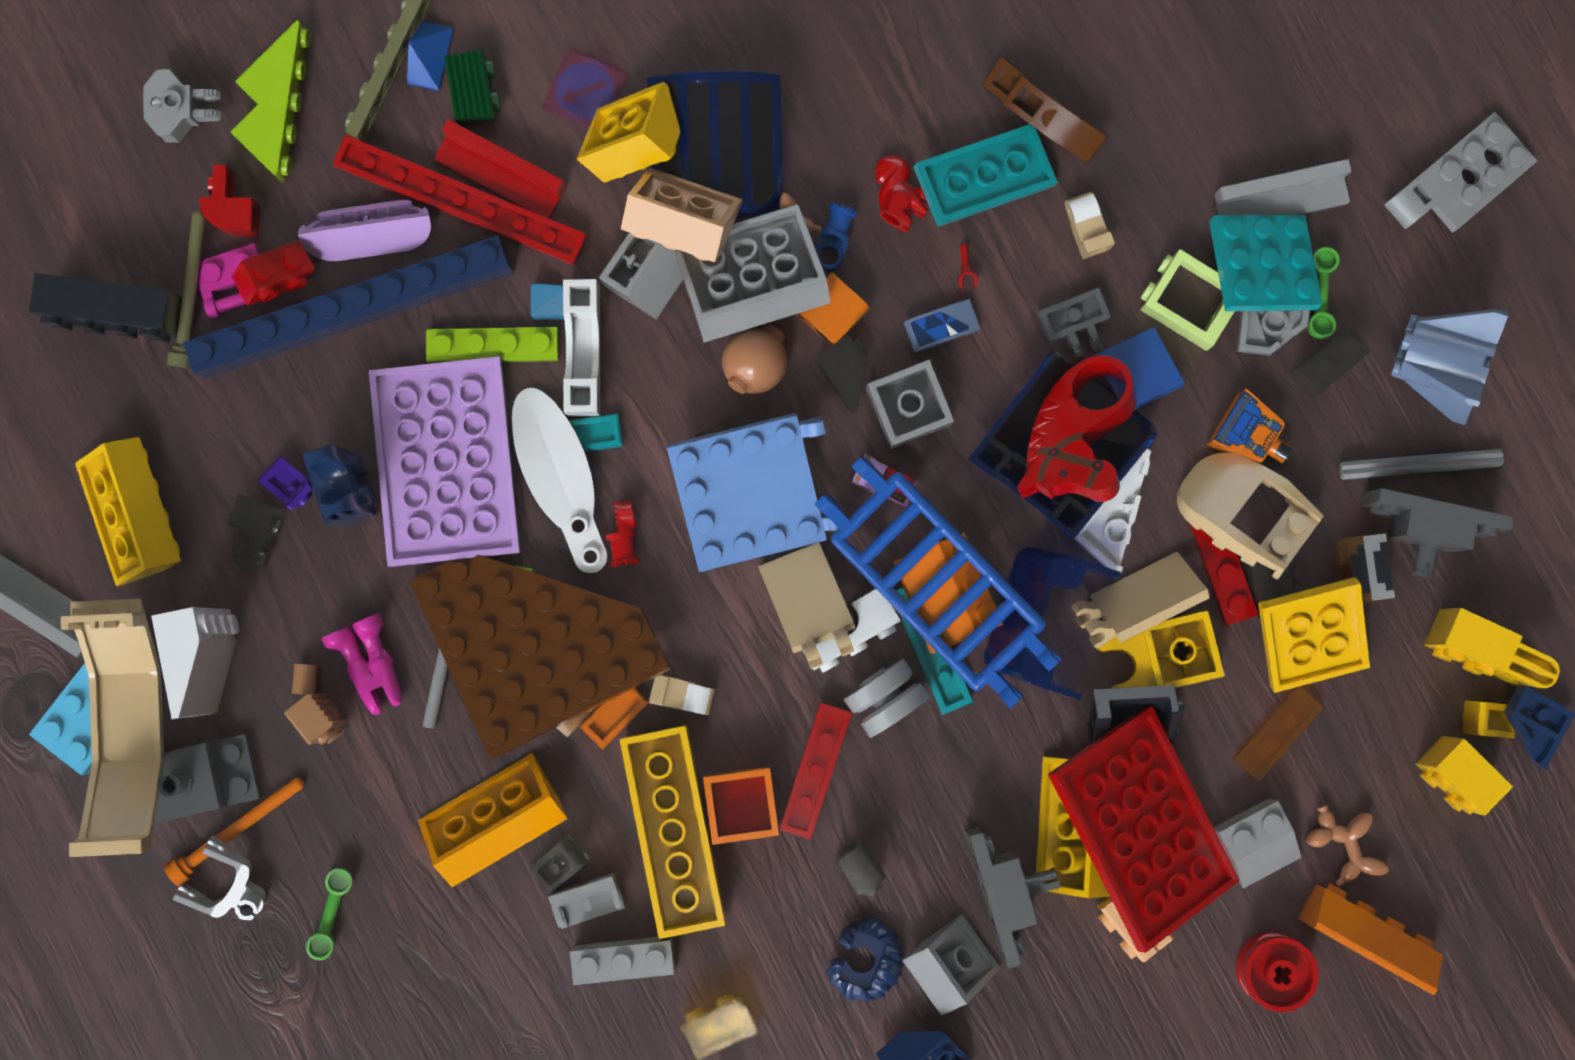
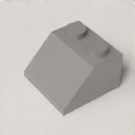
(1258, 841)
(952, 965)

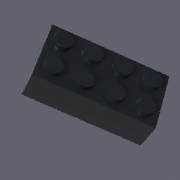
(105, 306)

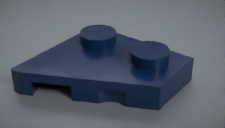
(1538, 723)

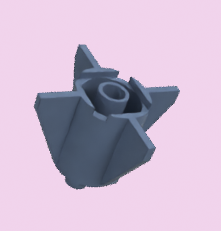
(1450, 358)

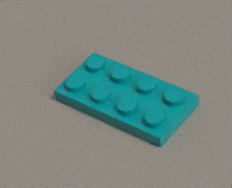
(985, 175)

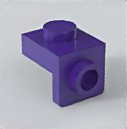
(287, 483)

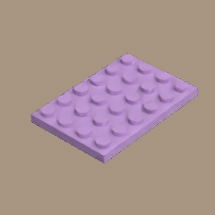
(444, 461)

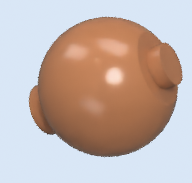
(755, 359)

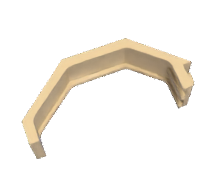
(124, 726)

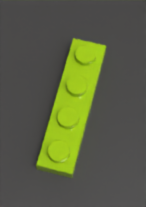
(511, 344)

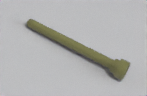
(178, 356)

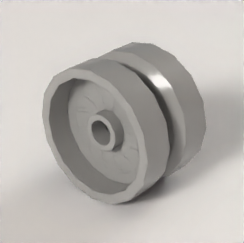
(885, 696)

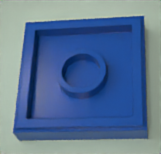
(1149, 366)

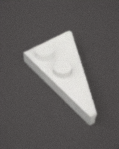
(1110, 526)

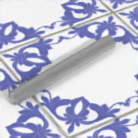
(1421, 464)

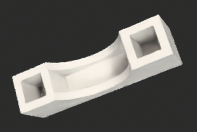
(582, 330)

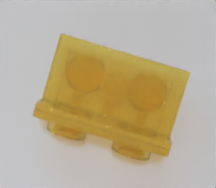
(718, 1026)

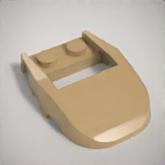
(1218, 491)

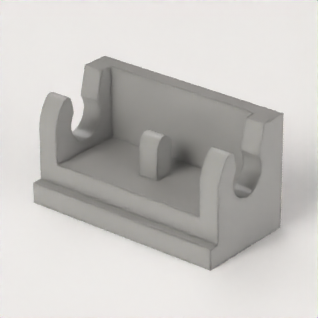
(586, 901)

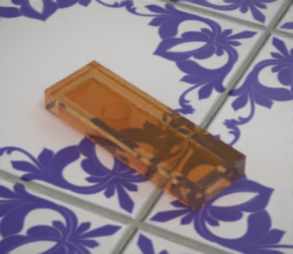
(1277, 733)

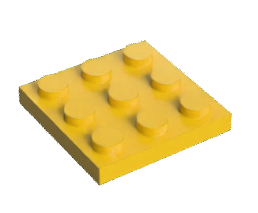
(1314, 634)

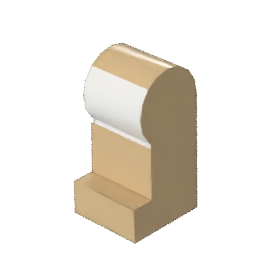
(1088, 225)
(681, 695)

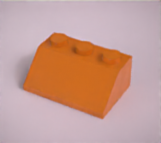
(948, 593)

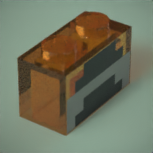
(1368, 561)

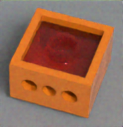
(741, 805)

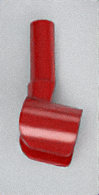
(966, 267)

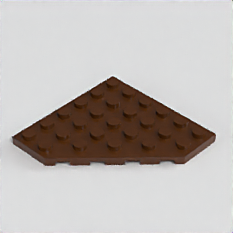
(532, 647)

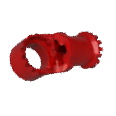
(622, 541)

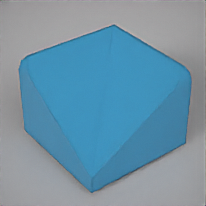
(546, 301)

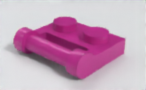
(216, 276)

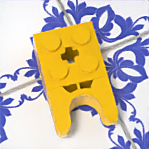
(1489, 649)
(1155, 658)

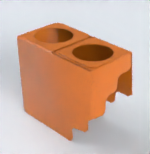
(840, 315)

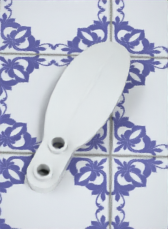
(557, 472)

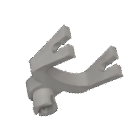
(243, 895)

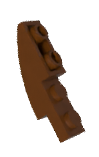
(1044, 110)

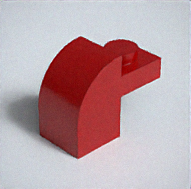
(229, 214)

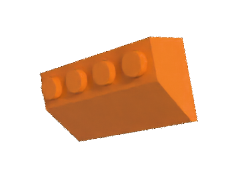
(1372, 937)

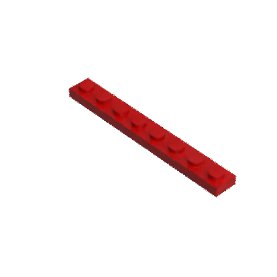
(459, 200)

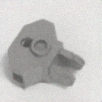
(174, 107)

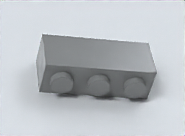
(622, 960)

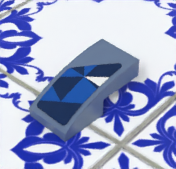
(942, 325)

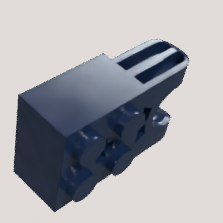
(340, 485)

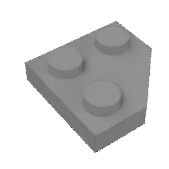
(1268, 330)

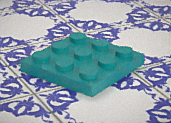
(1265, 263)

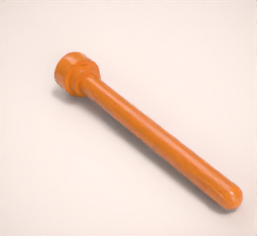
(180, 869)

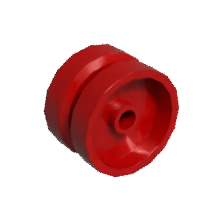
(1296, 975)

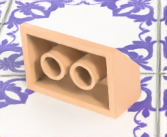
(680, 214)

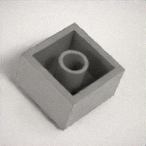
(909, 404)

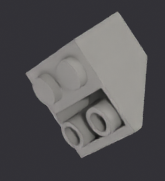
(643, 274)

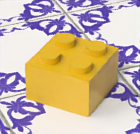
(1463, 776)

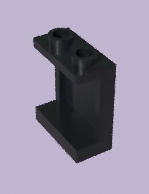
(1116, 705)

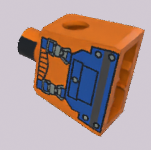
(1250, 430)

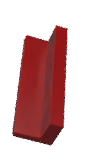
(499, 170)

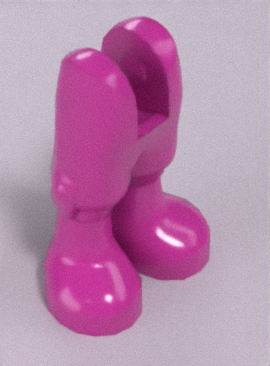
(371, 673)

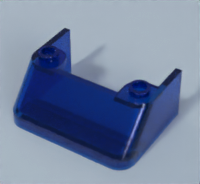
(1033, 577)

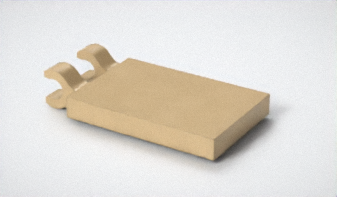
(1140, 600)
(808, 602)

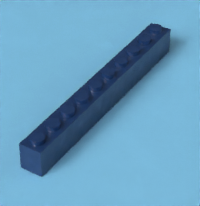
(348, 307)

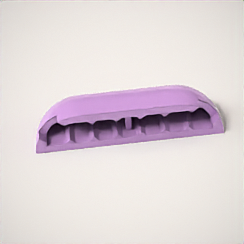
(366, 231)

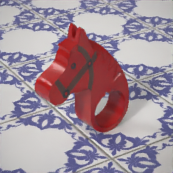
(1062, 435)

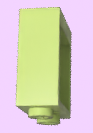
(1203, 339)

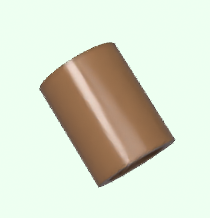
(304, 679)

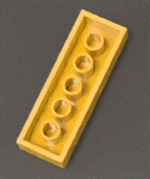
(673, 831)

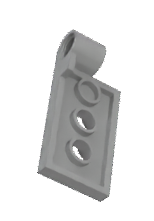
(1442, 183)

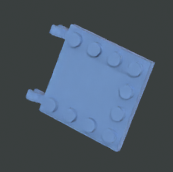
(749, 491)

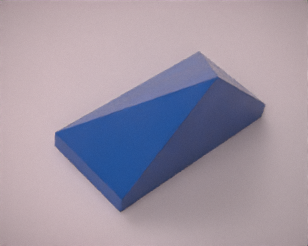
(427, 55)

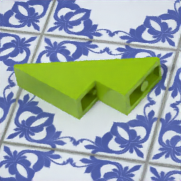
(274, 86)

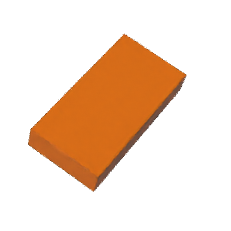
(613, 717)

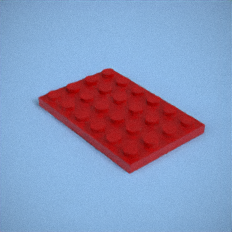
(1144, 828)

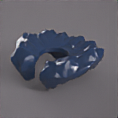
(887, 965)

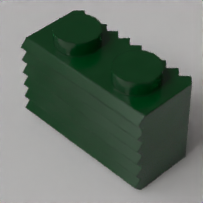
(471, 87)

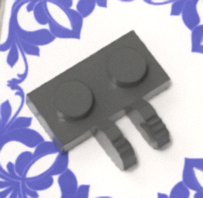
(1074, 316)

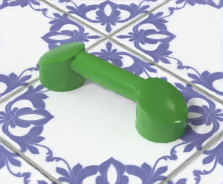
(1322, 323)
(322, 941)

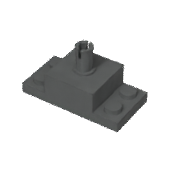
(1432, 524)
(207, 778)
(1007, 893)

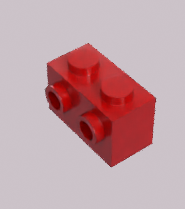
(273, 273)

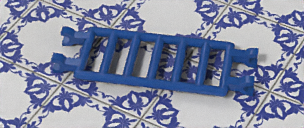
(966, 552)

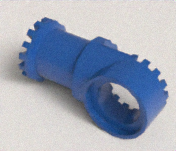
(835, 234)

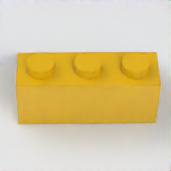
(631, 134)

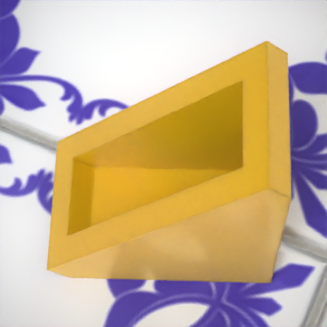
(1486, 720)

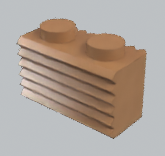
(316, 719)

